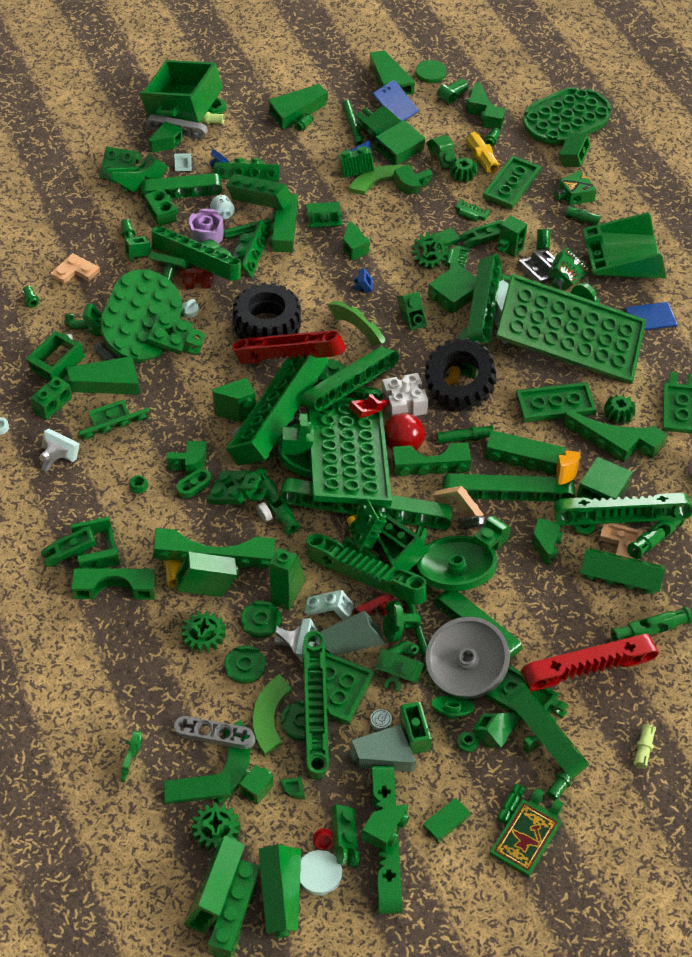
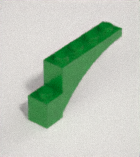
(617, 440)

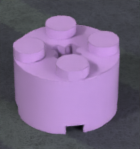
(206, 225)

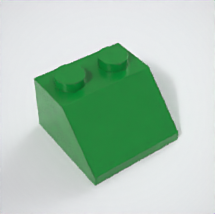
(234, 400)

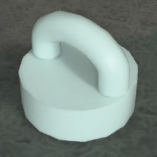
(190, 308)

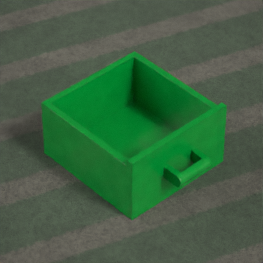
(182, 90)

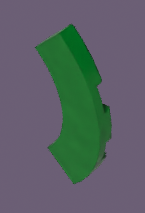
(236, 764)

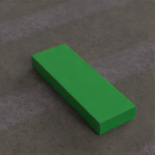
(197, 788)

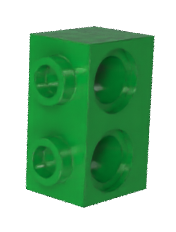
(161, 207)
(51, 397)

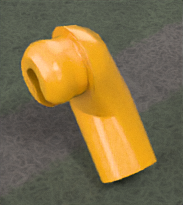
(454, 375)

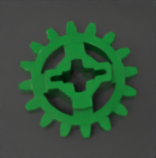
(436, 256)
(196, 626)
(205, 824)

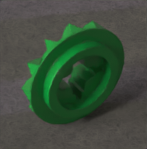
(220, 106)
(363, 392)

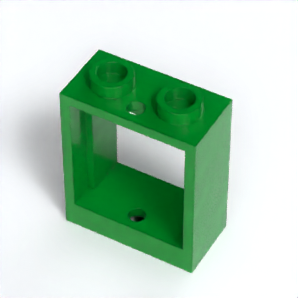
(43, 351)

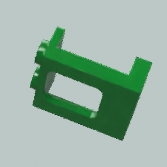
(102, 558)

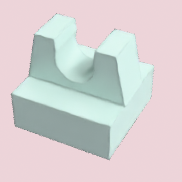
(183, 162)

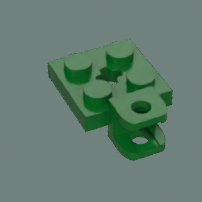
(181, 339)
(235, 486)

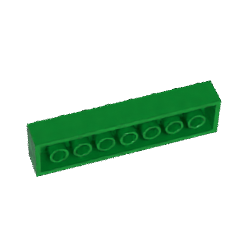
(275, 409)

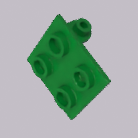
(324, 214)
(367, 526)

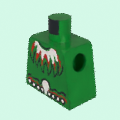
(566, 269)

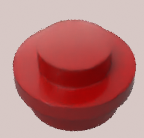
(323, 839)

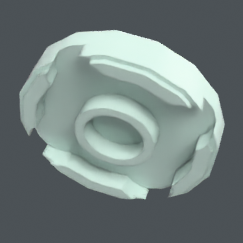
(320, 872)

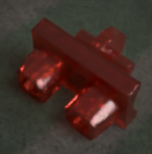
(196, 275)

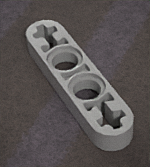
(195, 129)
(215, 729)

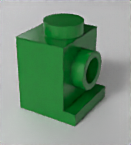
(137, 247)

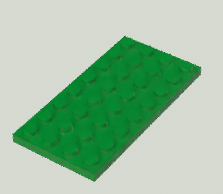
(571, 329)
(349, 456)

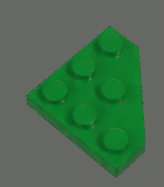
(345, 687)

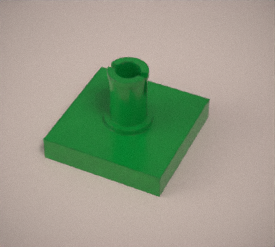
(169, 263)

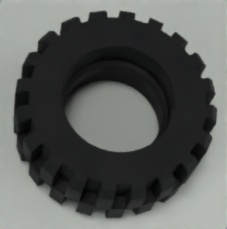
(266, 299)
(454, 353)

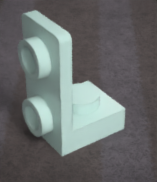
(330, 601)

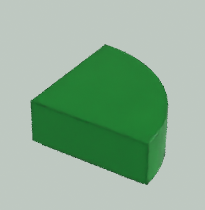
(530, 743)
(293, 787)

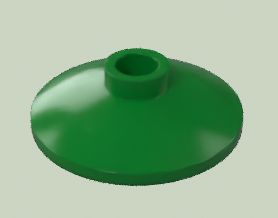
(452, 706)

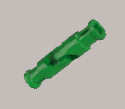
(281, 511)
(650, 539)
(656, 624)

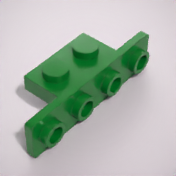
(251, 168)
(251, 247)
(110, 416)

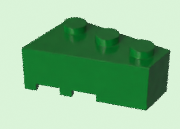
(401, 544)

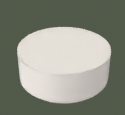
(264, 512)

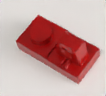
(379, 602)

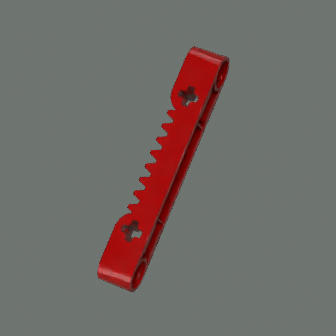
(316, 344)
(624, 652)

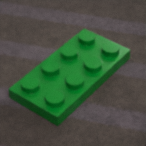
(511, 182)
(554, 401)

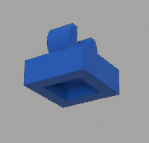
(217, 158)
(363, 281)

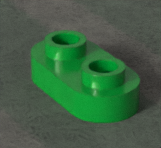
(193, 484)

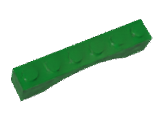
(172, 545)

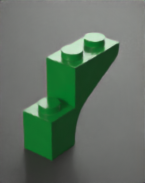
(479, 105)
(132, 177)

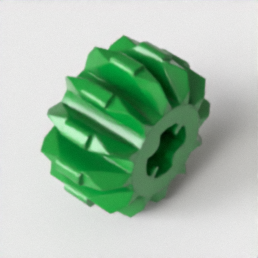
(463, 169)
(619, 409)

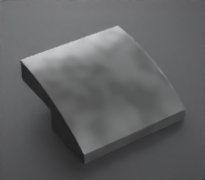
(537, 266)

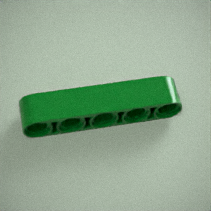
(184, 186)
(458, 606)
(547, 730)

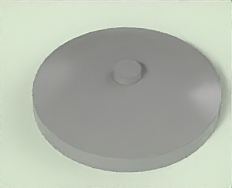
(467, 657)

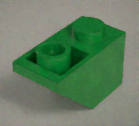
(165, 138)
(354, 242)
(412, 310)
(545, 538)
(495, 728)
(384, 825)

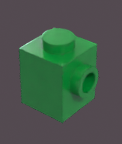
(256, 783)

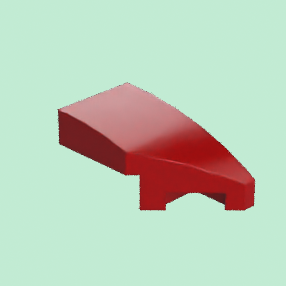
(368, 407)

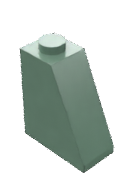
(353, 635)
(383, 749)

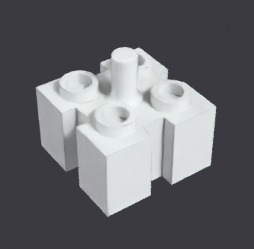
(405, 395)

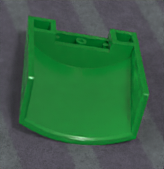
(625, 248)

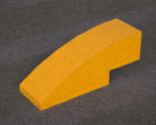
(567, 466)

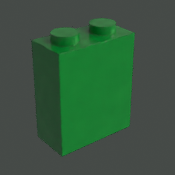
(399, 143)
(453, 289)
(604, 481)
(206, 574)

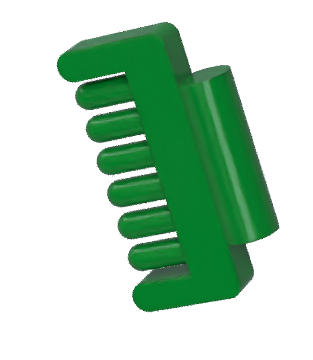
(470, 212)
(457, 256)

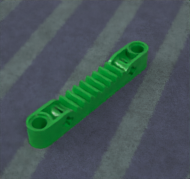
(623, 510)
(337, 557)
(315, 705)
(388, 892)

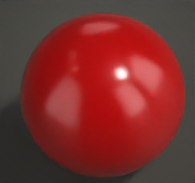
(404, 430)

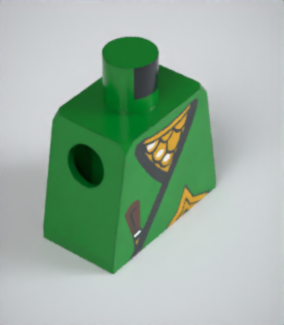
(576, 189)

